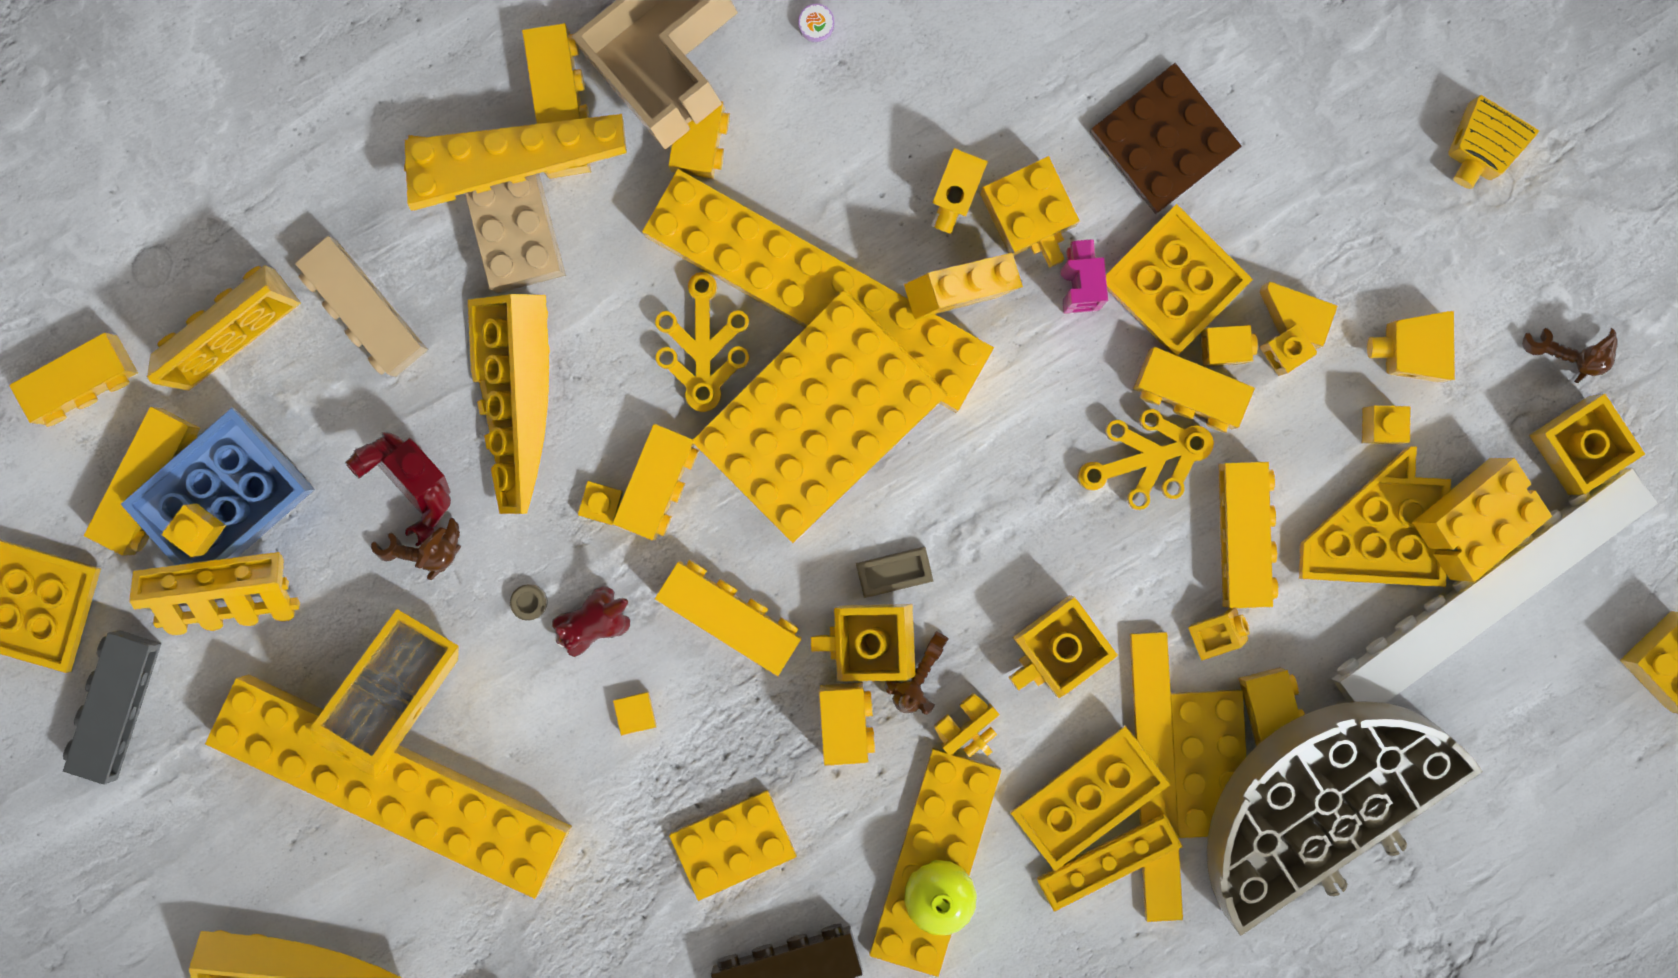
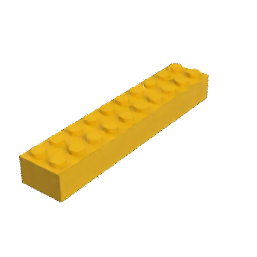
(803, 279)
(407, 797)

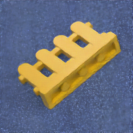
(203, 582)

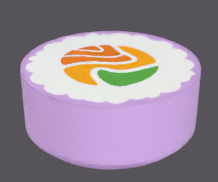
(816, 22)

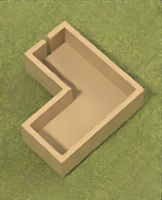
(643, 57)

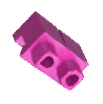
(1087, 278)

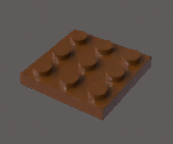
(1165, 138)

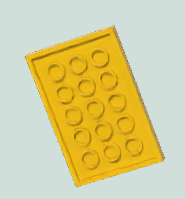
(819, 416)

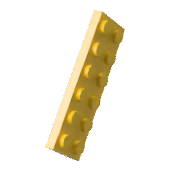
(943, 827)

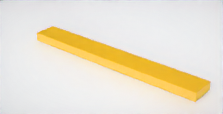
(1155, 735)

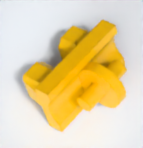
(955, 737)

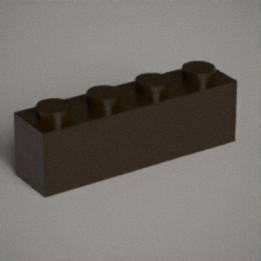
(820, 956)

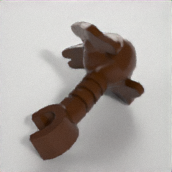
(1590, 361)
(432, 555)
(908, 695)

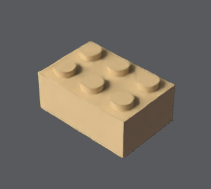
(515, 234)

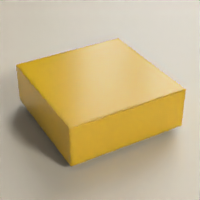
(635, 713)

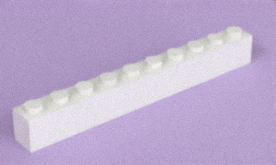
(1477, 605)

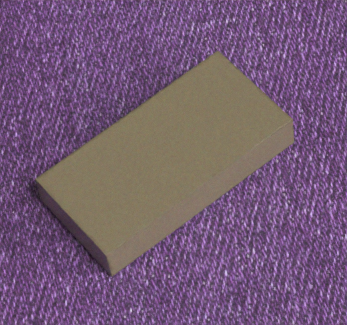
(894, 572)

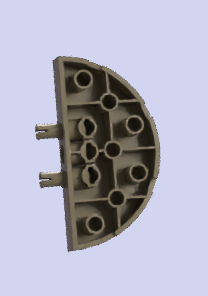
(1323, 798)

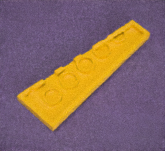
(476, 160)

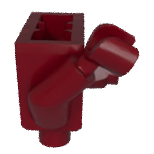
(411, 473)

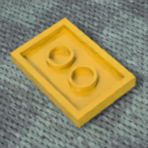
(733, 845)

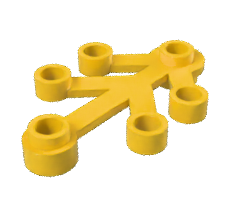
(702, 348)
(1152, 457)

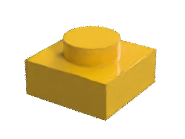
(600, 502)

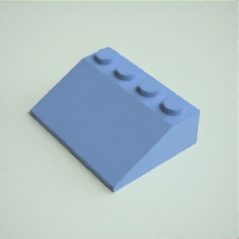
(231, 476)

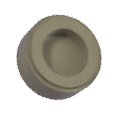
(528, 602)

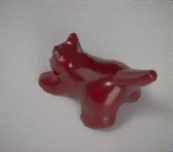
(596, 619)

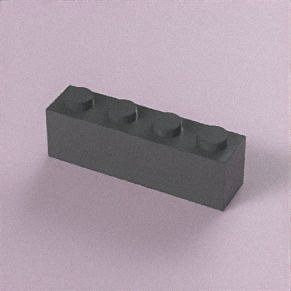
(110, 707)

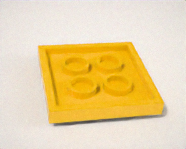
(1176, 280)
(43, 605)

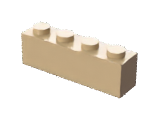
(361, 307)

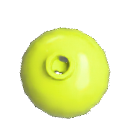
(926, 897)

